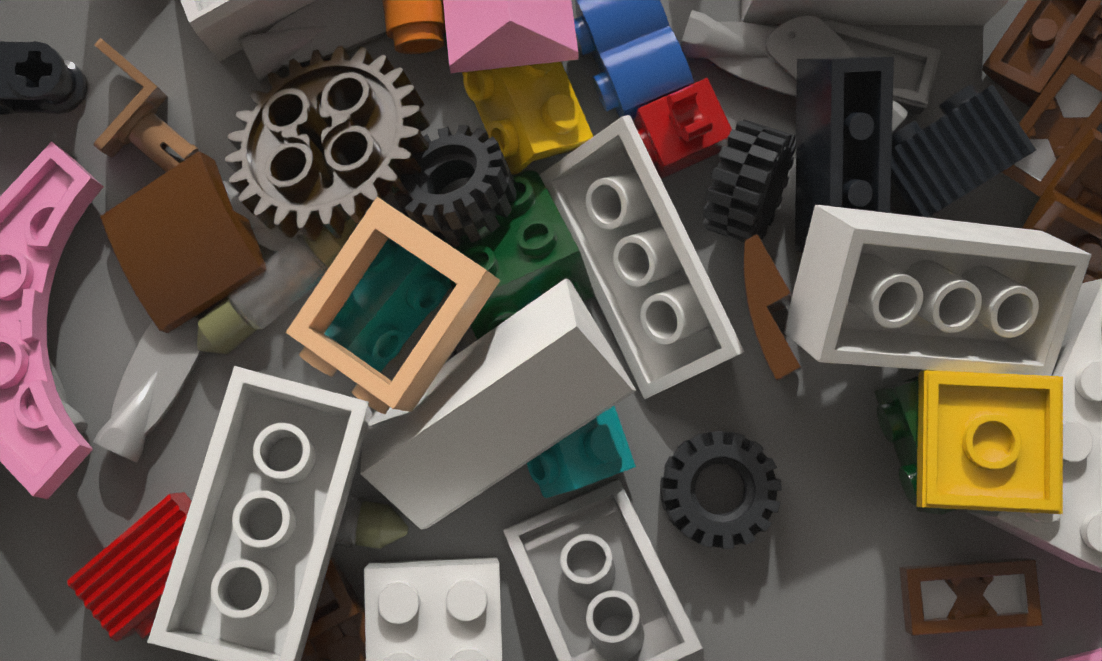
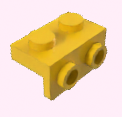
(528, 111)

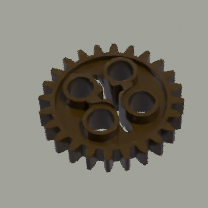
(292, 154)

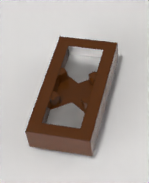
(1058, 123)
(970, 596)

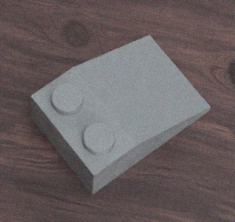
(601, 582)

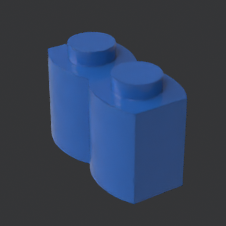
(633, 52)

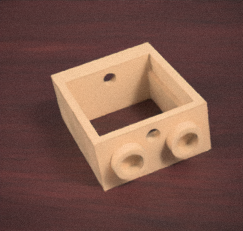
(437, 342)

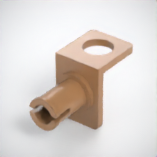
(139, 121)

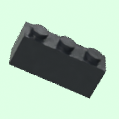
(842, 136)

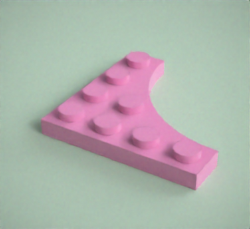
(35, 224)

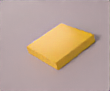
(990, 442)

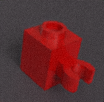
(683, 128)

